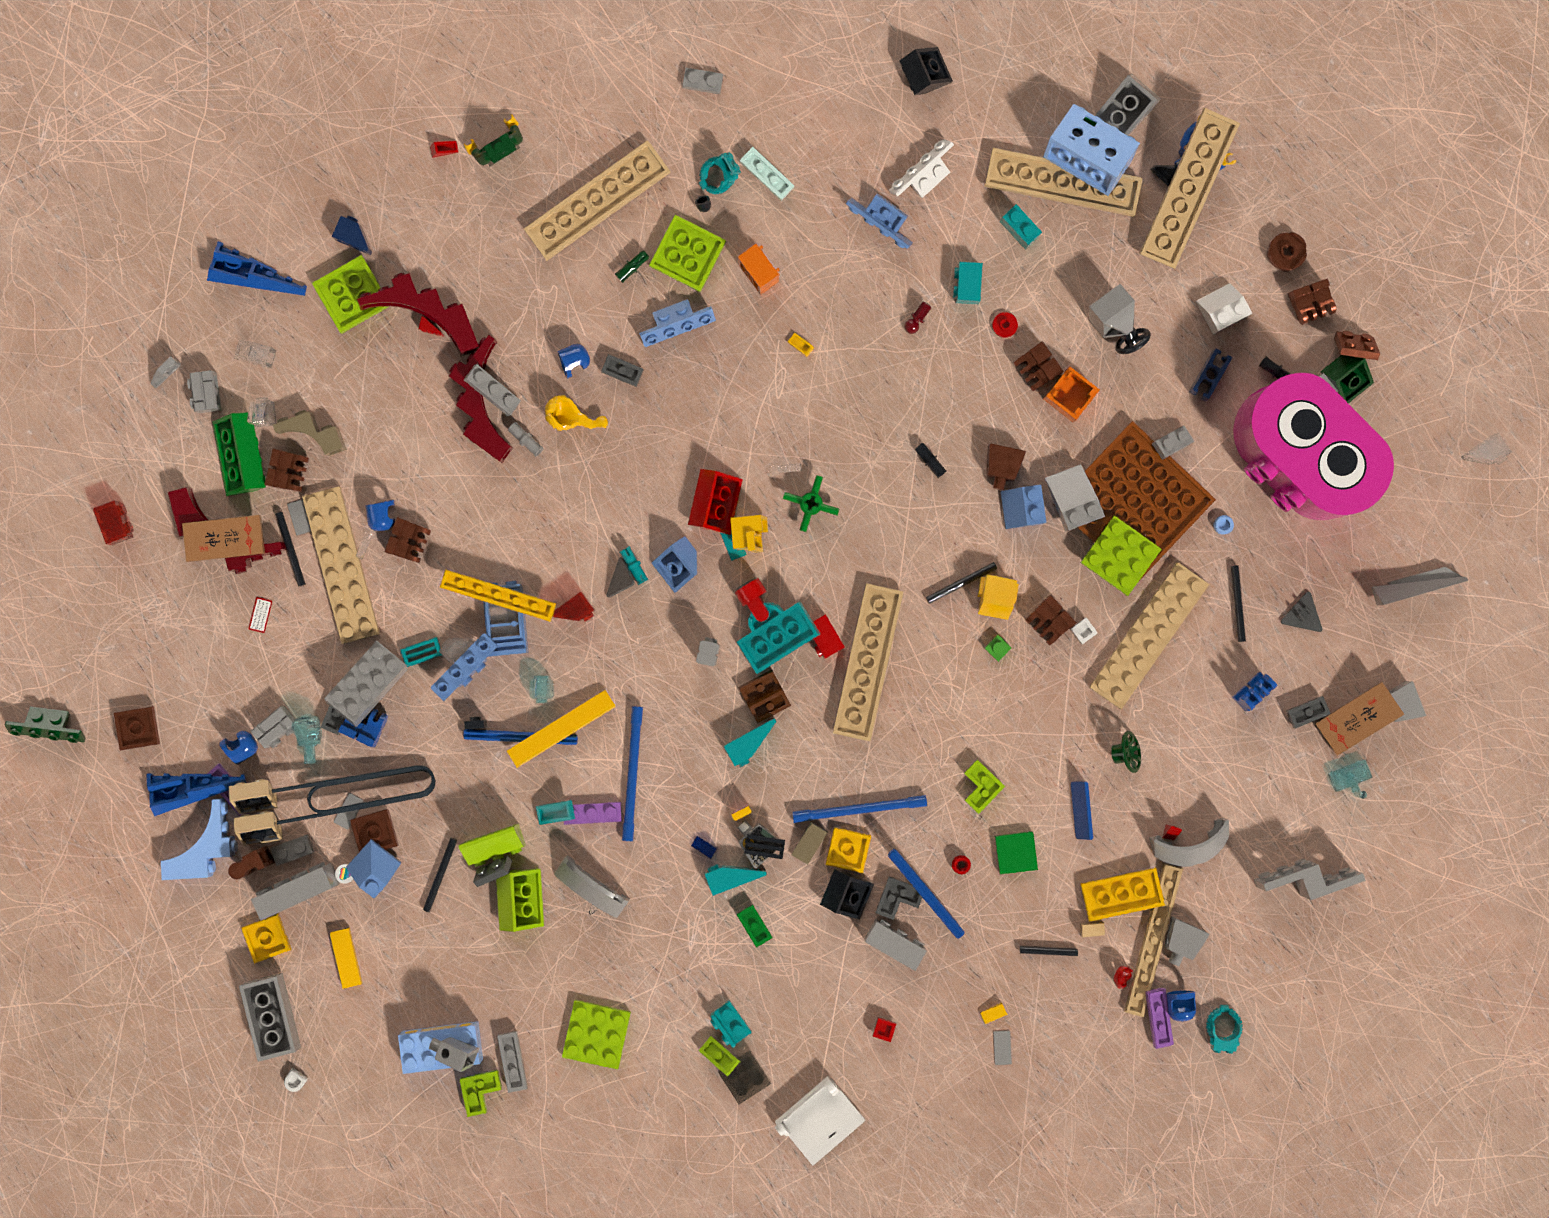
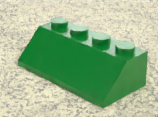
(238, 454)

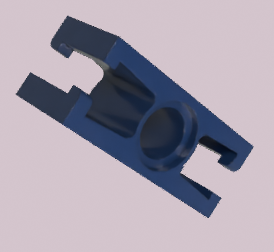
(1218, 372)

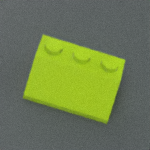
(493, 845)
(520, 900)

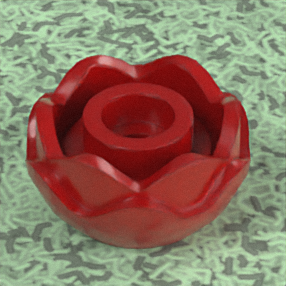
(1121, 976)

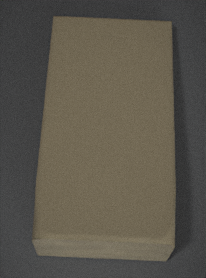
(809, 843)

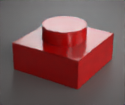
(884, 1029)

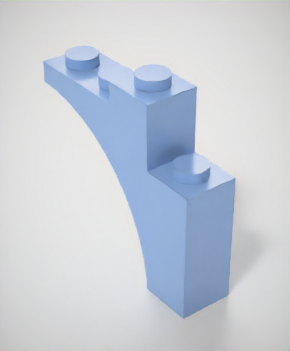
(213, 843)

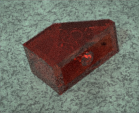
(576, 609)

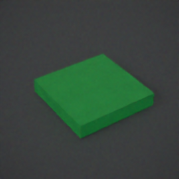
(1016, 852)

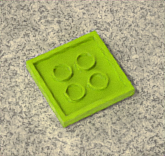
(687, 253)
(342, 289)
(1120, 555)
(596, 1034)

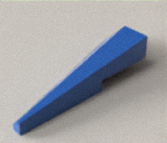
(235, 269)
(174, 792)

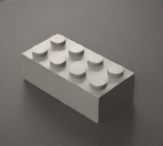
(366, 683)
(289, 893)
(270, 1017)

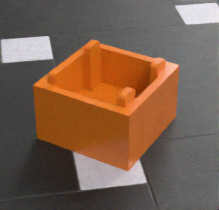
(758, 268)
(1071, 394)

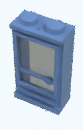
(506, 626)

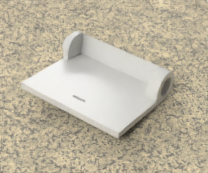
(819, 1120)

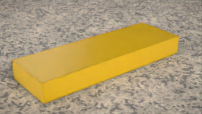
(346, 958)

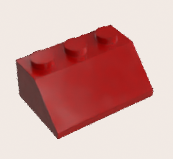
(715, 501)

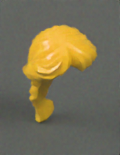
(565, 415)

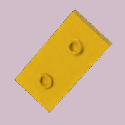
(1122, 894)

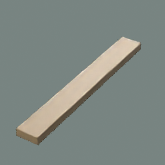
(1153, 942)

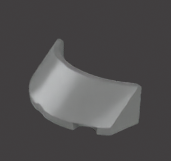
(1194, 854)
(590, 888)

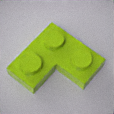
(987, 786)
(475, 1087)

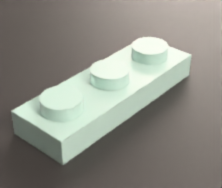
(766, 173)

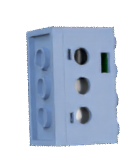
(1091, 149)

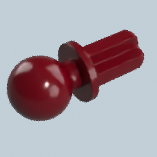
(912, 325)

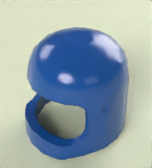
(572, 357)
(378, 516)
(241, 748)
(1181, 1005)

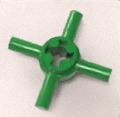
(815, 509)

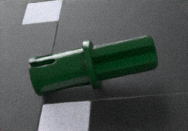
(632, 266)

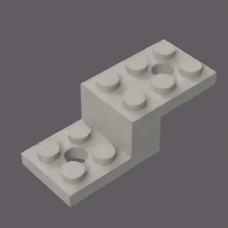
(1309, 879)

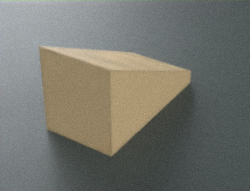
(1092, 929)

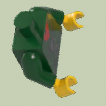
(498, 148)

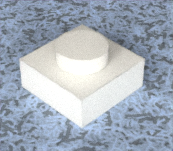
(1083, 631)

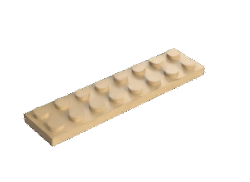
(1045, 180)
(1189, 188)
(597, 200)
(340, 566)
(1149, 635)
(868, 662)

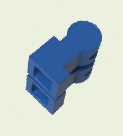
(1259, 686)
(365, 733)

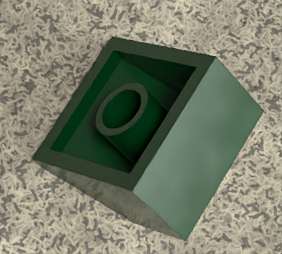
(1349, 376)

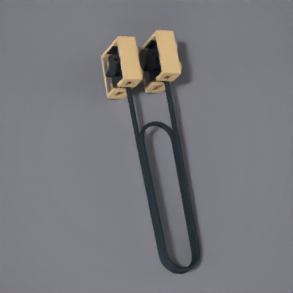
(260, 797)

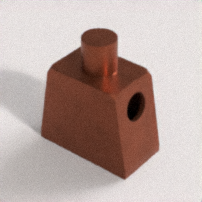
(1003, 464)

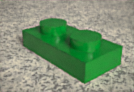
(754, 925)

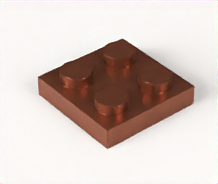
(1357, 345)
(136, 728)
(374, 826)

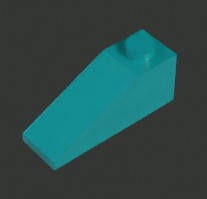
(745, 746)
(728, 877)

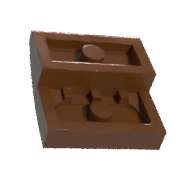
(764, 696)

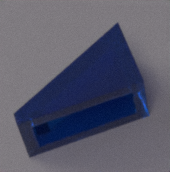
(704, 847)

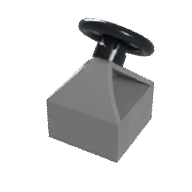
(1114, 317)

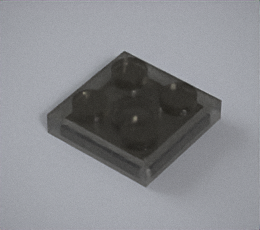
(746, 1078)

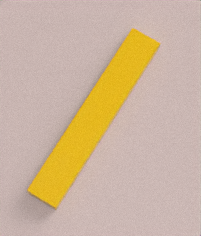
(498, 595)
(561, 728)

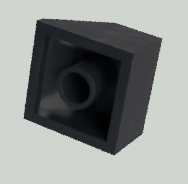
(925, 70)
(846, 894)

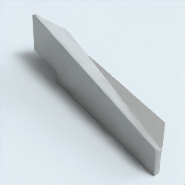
(1416, 585)

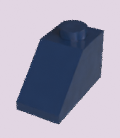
(351, 234)

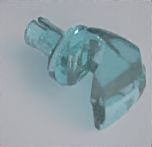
(308, 735)

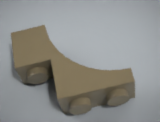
(304, 422)

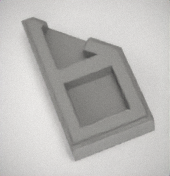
(164, 371)

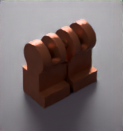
(1319, 294)
(1047, 369)
(283, 462)
(405, 531)
(1050, 610)
(257, 859)

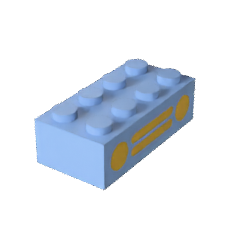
(415, 1045)

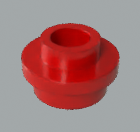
(965, 869)

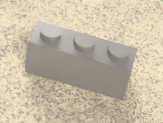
(895, 944)

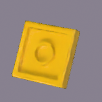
(848, 850)
(266, 938)

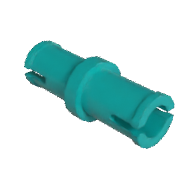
(634, 565)

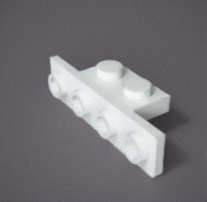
(926, 173)

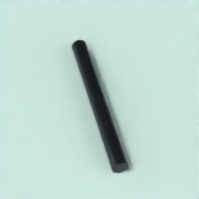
(290, 549)
(962, 582)
(1238, 603)
(440, 874)

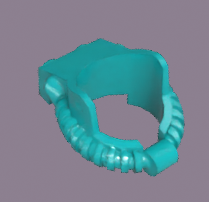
(730, 172)
(1228, 1043)

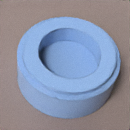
(1223, 524)

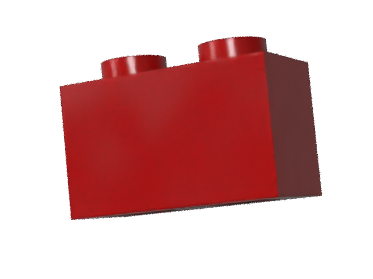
(828, 640)

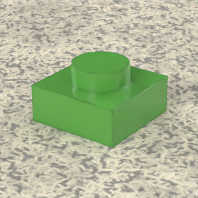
(997, 648)

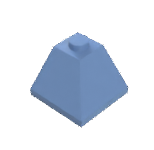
(677, 564)
(373, 868)

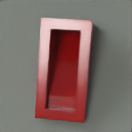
(443, 148)
(426, 326)
(1171, 832)

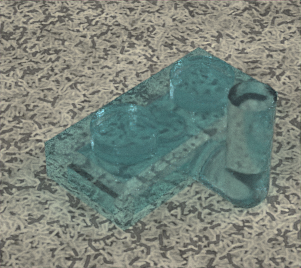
(1350, 777)

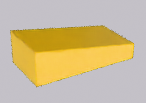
(800, 344)
(993, 1013)

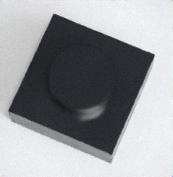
(475, 723)

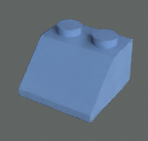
(1023, 507)

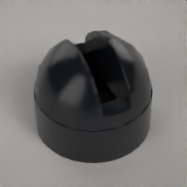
(703, 203)

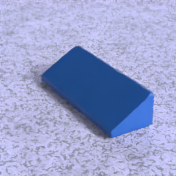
(1082, 810)

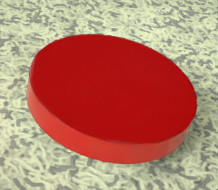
(1005, 325)

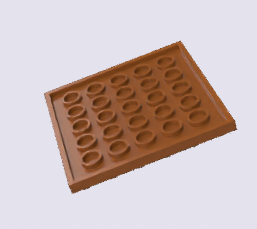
(1144, 491)

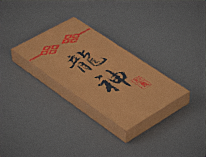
(223, 538)
(1359, 718)

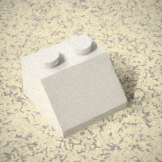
(1223, 308)

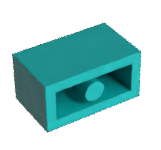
(1020, 226)
(968, 283)

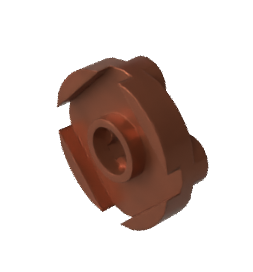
(1298, 250)

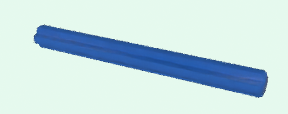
(509, 736)
(926, 894)

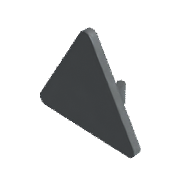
(621, 579)
(1303, 615)

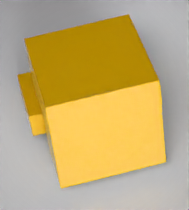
(748, 532)
(997, 596)

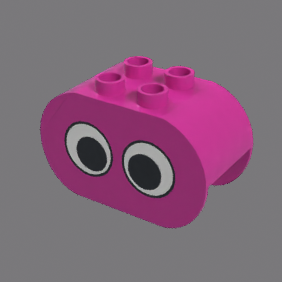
(1312, 448)

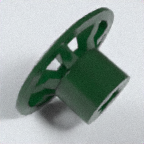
(1125, 752)

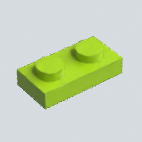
(719, 1056)

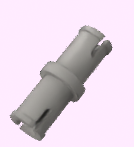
(525, 439)

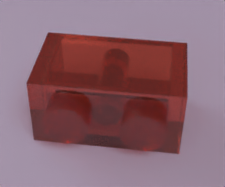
(113, 522)

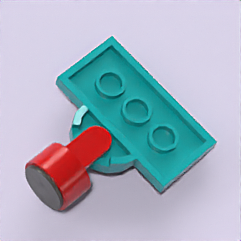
(772, 629)

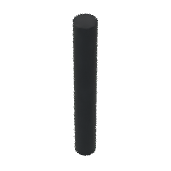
(1048, 951)

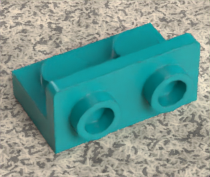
(730, 1024)

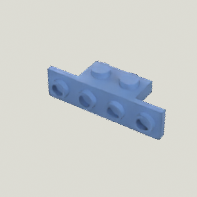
(884, 216)
(675, 321)
(461, 671)

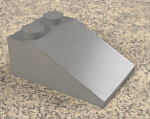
(1128, 105)
(1074, 498)

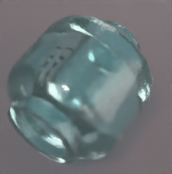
(541, 689)

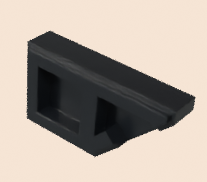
(1164, 172)

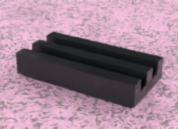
(764, 854)

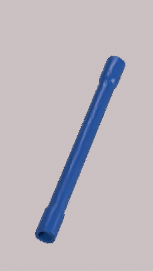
(636, 722)
(910, 802)

